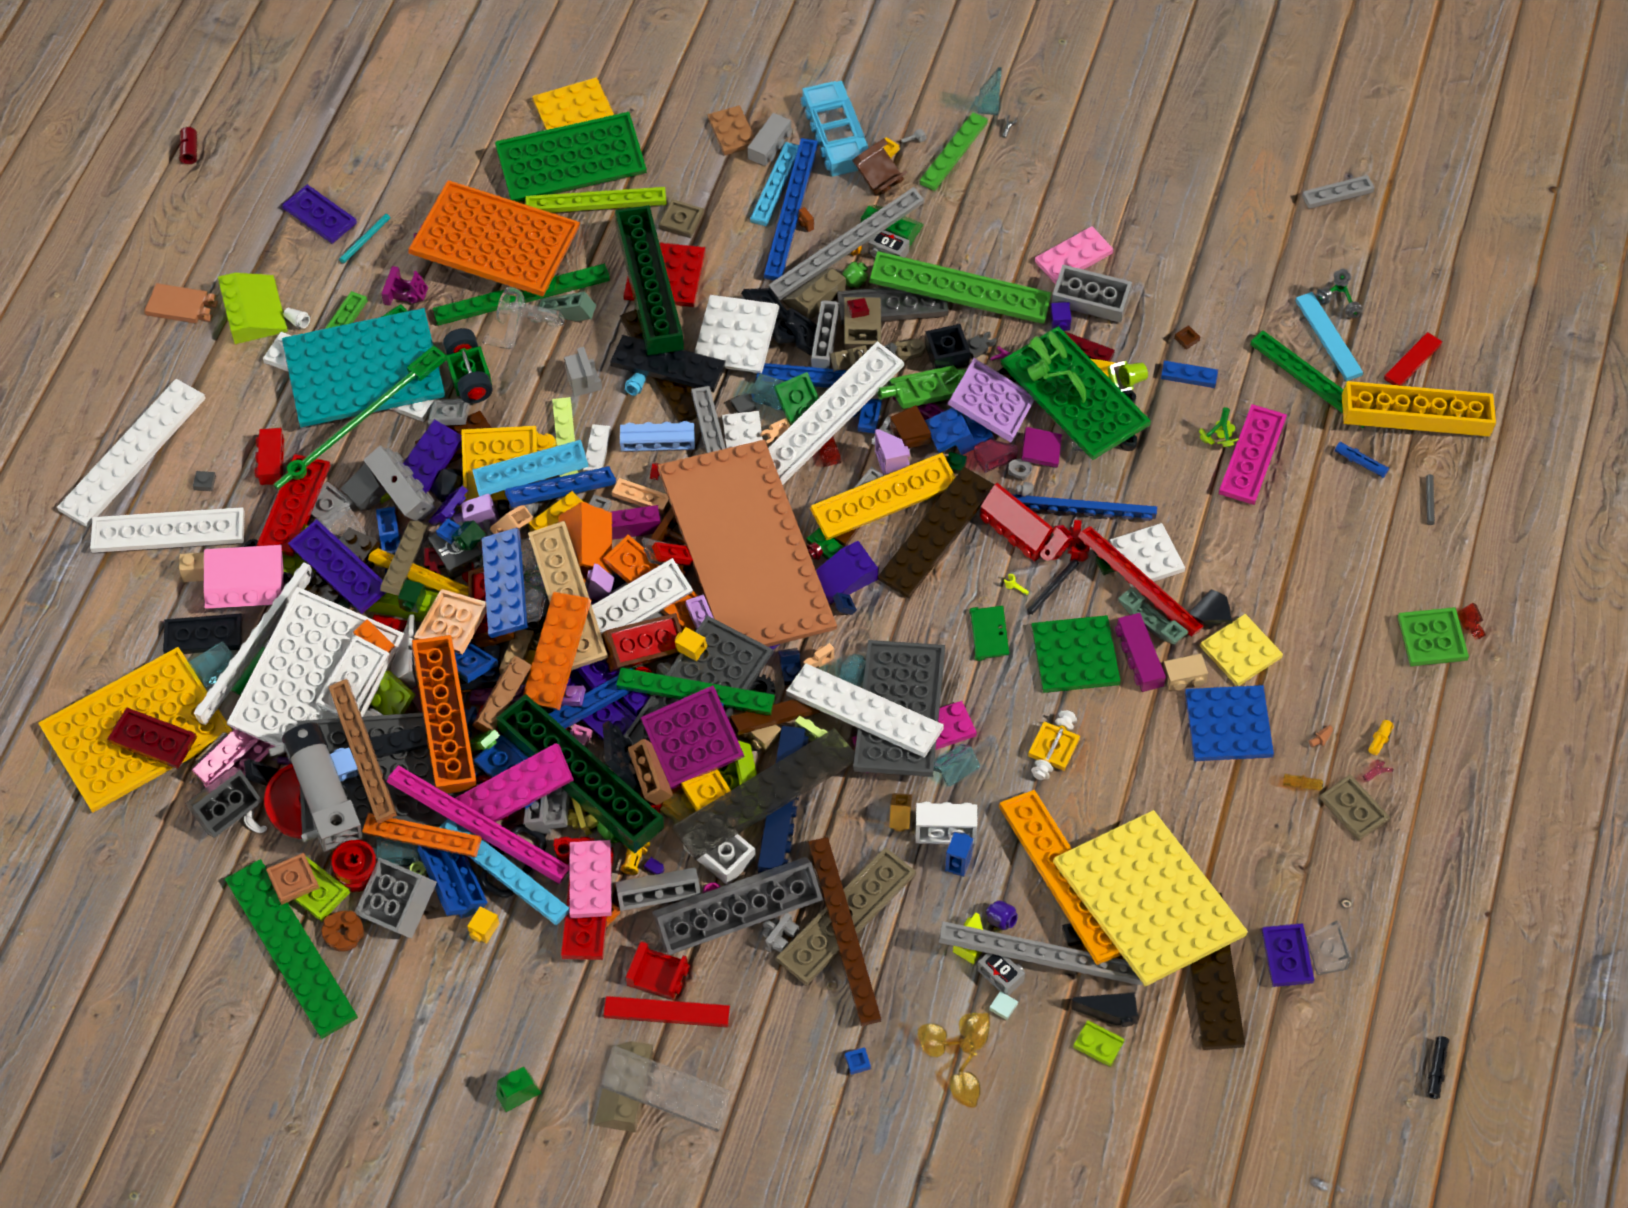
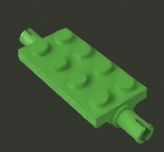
(923, 386)

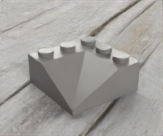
(395, 897)

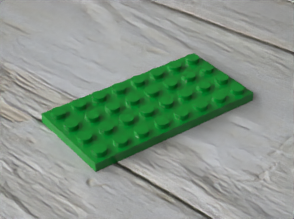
(570, 157)
(1101, 420)

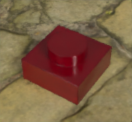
(858, 308)

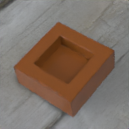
(806, 219)

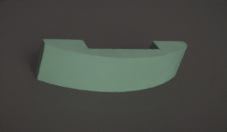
(1154, 621)

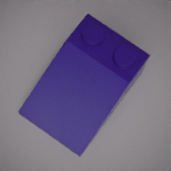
(847, 571)

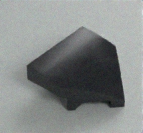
(1212, 609)

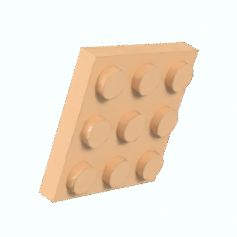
(453, 616)

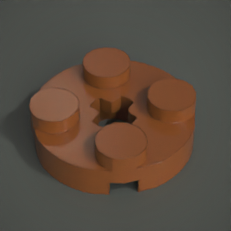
(339, 920)

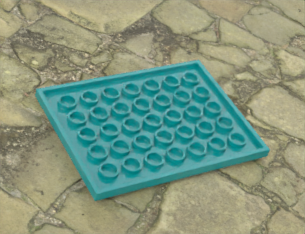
(352, 365)

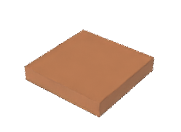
(292, 878)

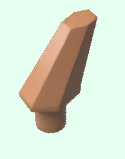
(1321, 737)

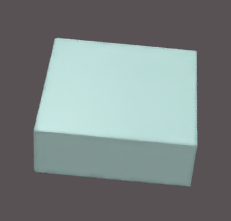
(1003, 1005)

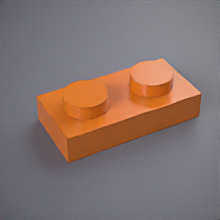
(371, 634)

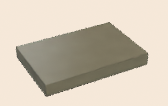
(1354, 807)

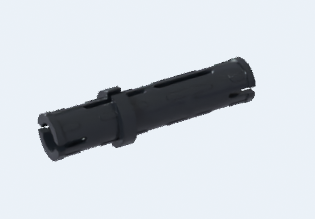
(1437, 1075)

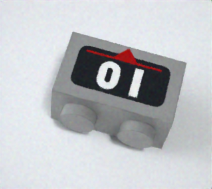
(888, 243)
(1001, 972)

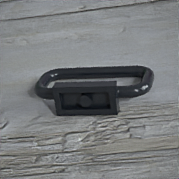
(484, 875)

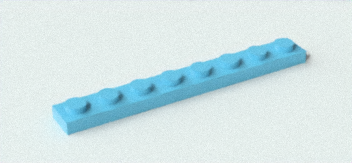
(515, 879)

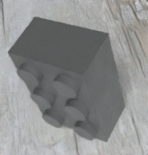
(223, 802)

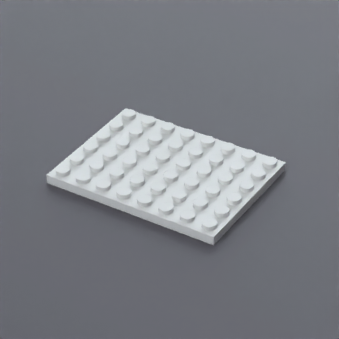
(298, 666)

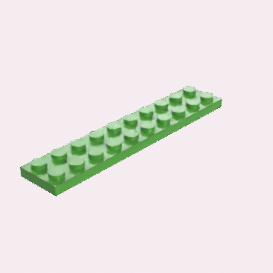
(960, 287)

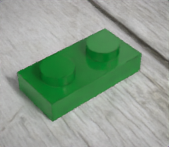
(829, 547)

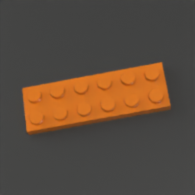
(631, 563)
(557, 649)

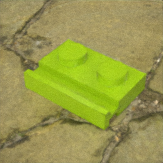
(1099, 1043)

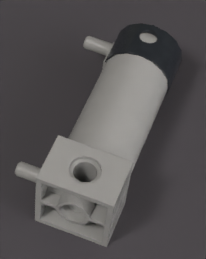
(330, 809)

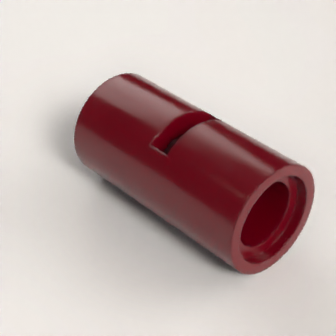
(188, 145)

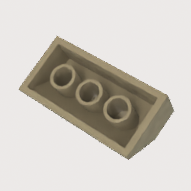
(617, 1110)

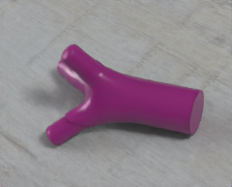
(1002, 355)

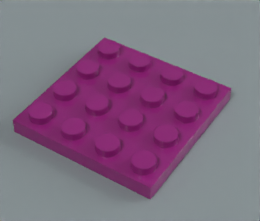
(692, 737)

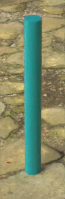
(356, 246)

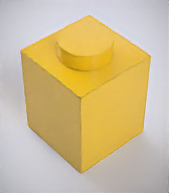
(690, 643)
(483, 925)

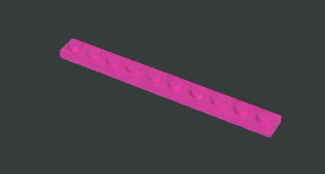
(478, 824)

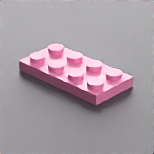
(1078, 252)
(590, 879)

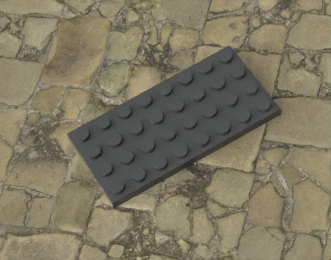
(727, 661)
(911, 678)

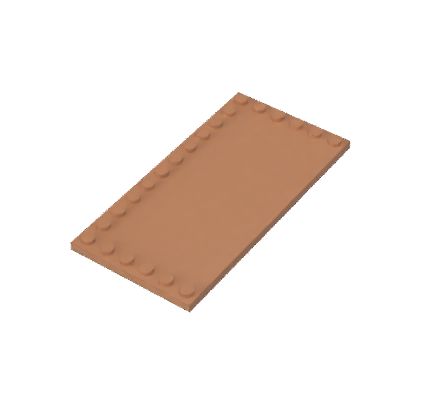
(747, 544)

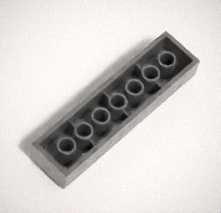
(737, 905)

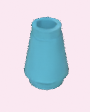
(635, 384)

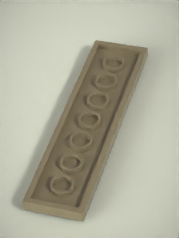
(865, 898)

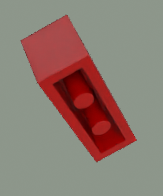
(269, 456)

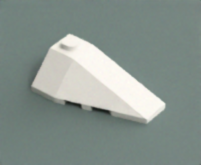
(403, 663)

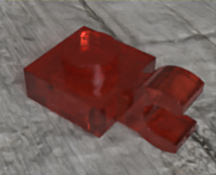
(1470, 619)

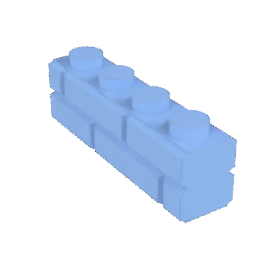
(657, 436)

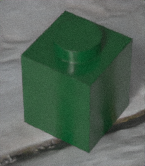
(468, 535)
(411, 596)

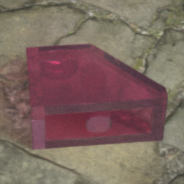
(994, 454)

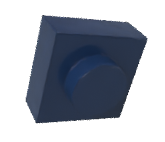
(844, 603)

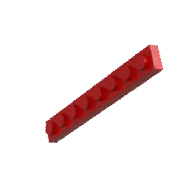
(1138, 579)

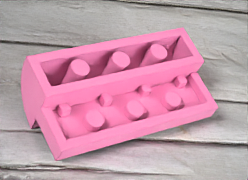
(230, 753)

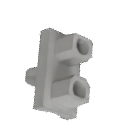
(775, 931)

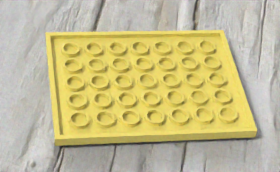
(1150, 897)

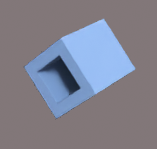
(344, 763)

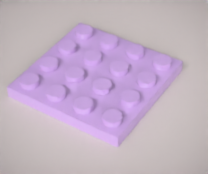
(991, 400)

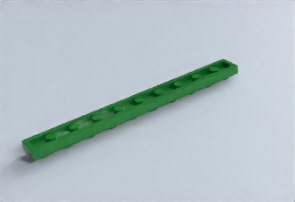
(489, 302)

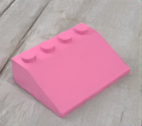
(243, 576)

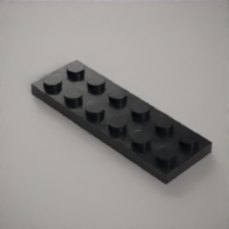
(674, 366)

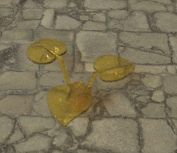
(975, 1029)

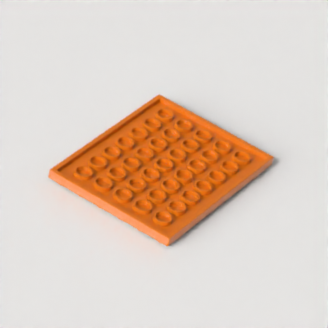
(494, 238)

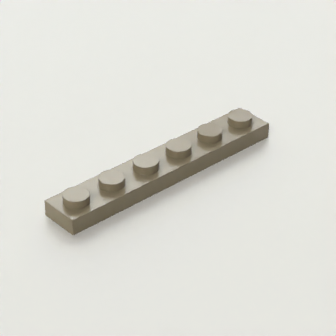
(404, 557)

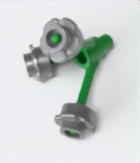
(1341, 280)

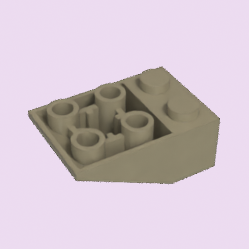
(864, 329)

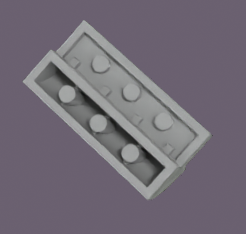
(548, 812)

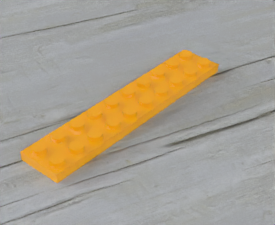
(1043, 843)

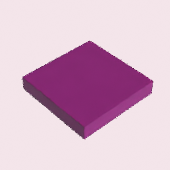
(1041, 447)

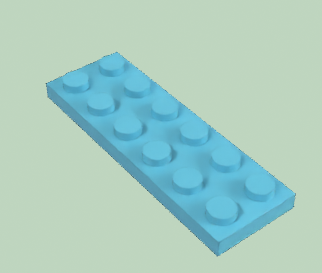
(530, 468)

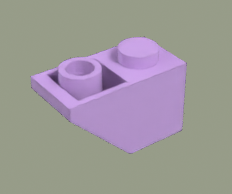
(598, 583)

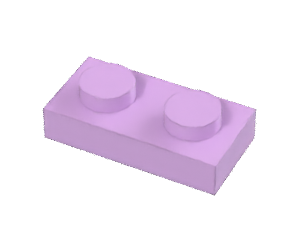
(698, 610)

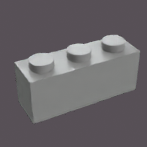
(769, 139)

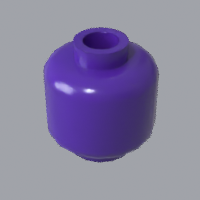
(1001, 915)

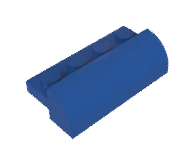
(455, 881)

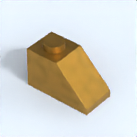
(900, 811)

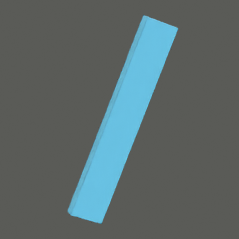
(775, 185)
(1329, 336)

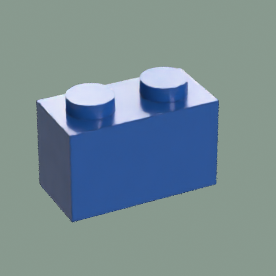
(959, 854)

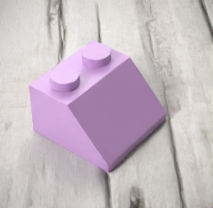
(890, 452)

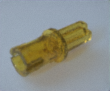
(1302, 782)

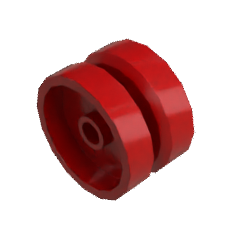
(354, 864)

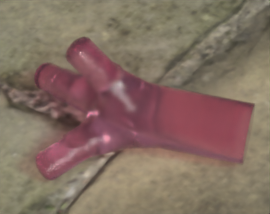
(1377, 769)

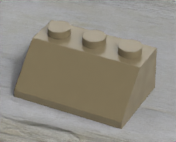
(809, 296)

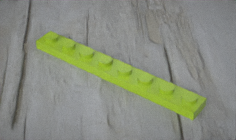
(598, 200)

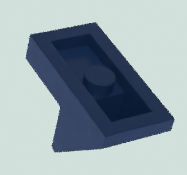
(789, 664)

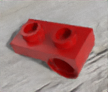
(1073, 549)
(563, 843)

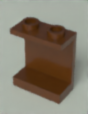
(878, 168)

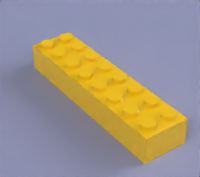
(1418, 408)

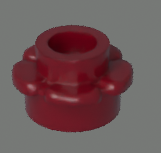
(814, 550)

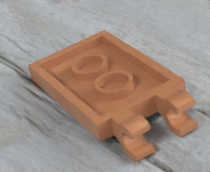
(180, 303)

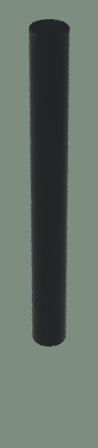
(1053, 586)

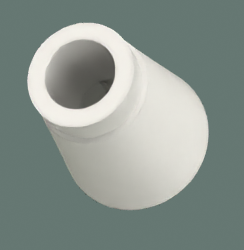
(297, 317)

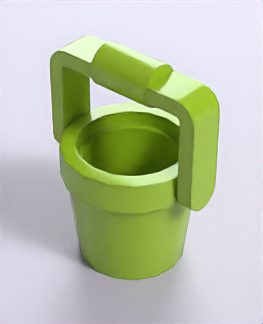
(1128, 374)

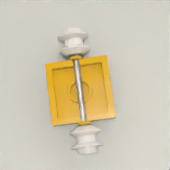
(1054, 745)

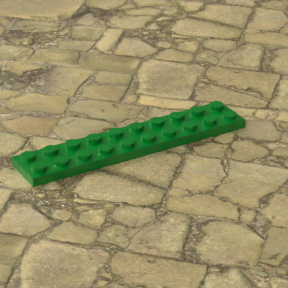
(291, 950)

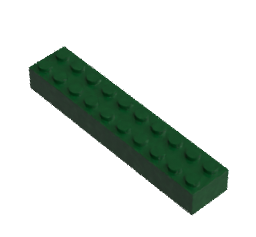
(649, 280)
(593, 784)

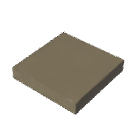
(681, 218)

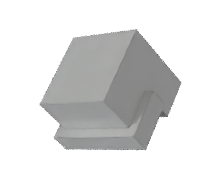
(582, 373)

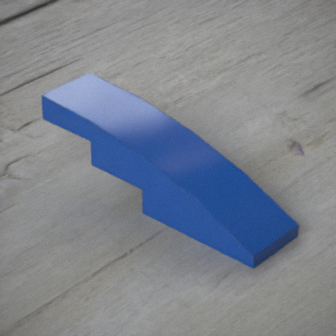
(388, 530)

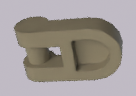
(915, 348)

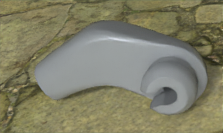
(1025, 490)

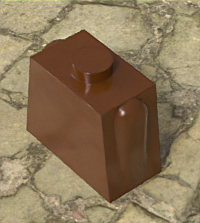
(910, 427)

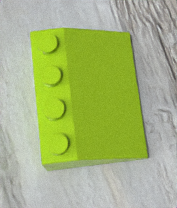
(252, 306)

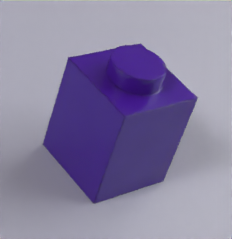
(1061, 315)

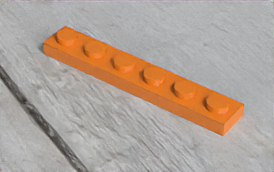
(423, 835)

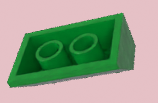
(904, 227)

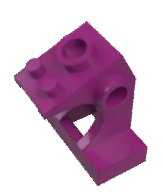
(395, 288)

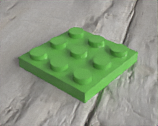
(1433, 636)

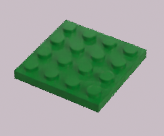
(1075, 654)

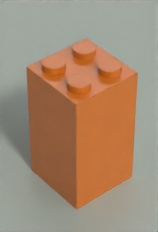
(590, 535)

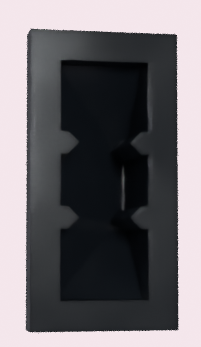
(446, 483)

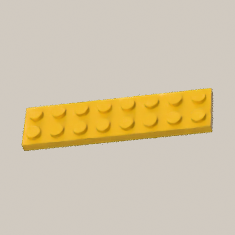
(883, 496)

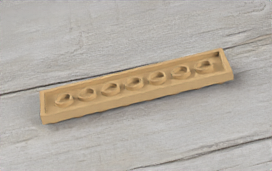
(563, 575)

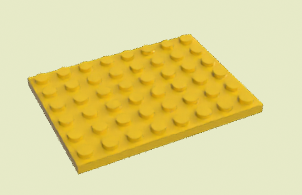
(79, 732)

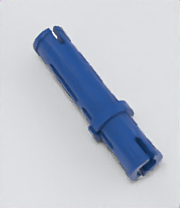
(1361, 459)

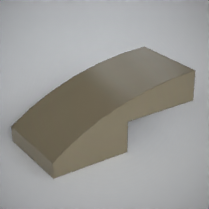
(847, 358)

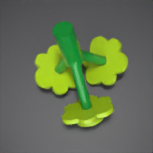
(1223, 429)

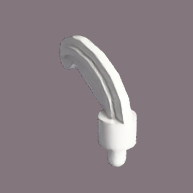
(251, 824)

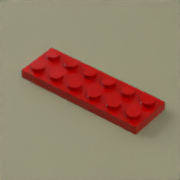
(294, 506)
(584, 936)

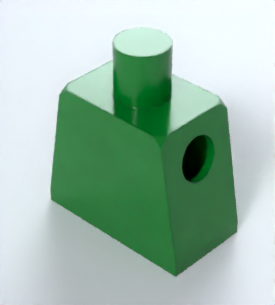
(516, 1089)

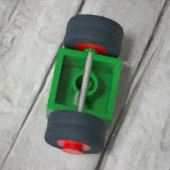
(467, 366)

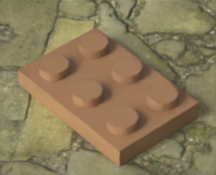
(731, 129)

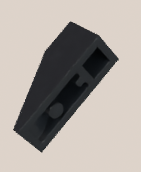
(1111, 1008)

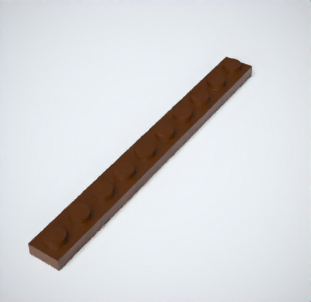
(844, 932)

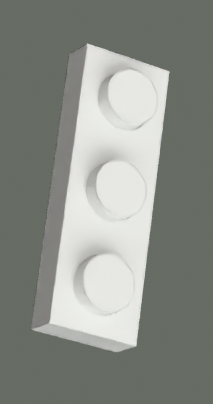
(597, 446)

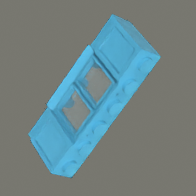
(834, 126)

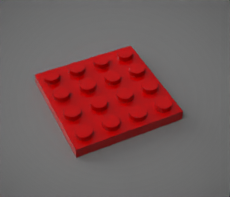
(683, 270)

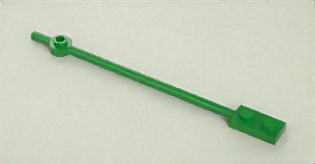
(418, 369)

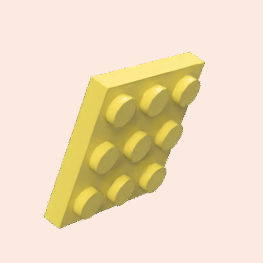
(1241, 650)

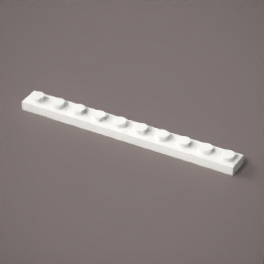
(251, 647)

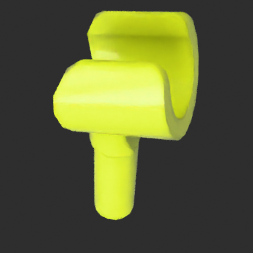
(1012, 584)

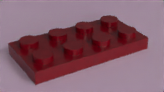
(152, 738)

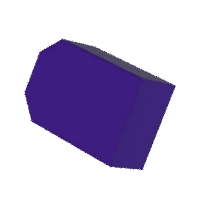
(654, 866)

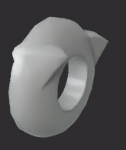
(1018, 463)

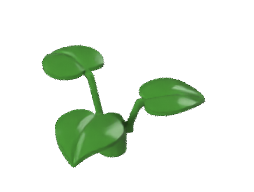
(1041, 368)

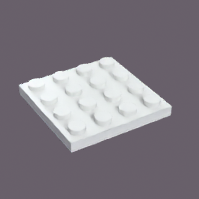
(737, 332)

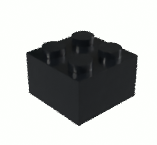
(947, 347)

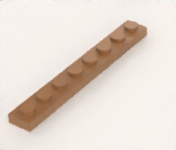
(362, 751)

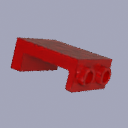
(657, 972)

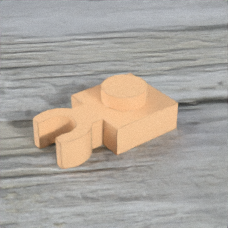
(776, 430)
(821, 656)

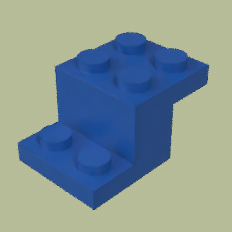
(956, 429)

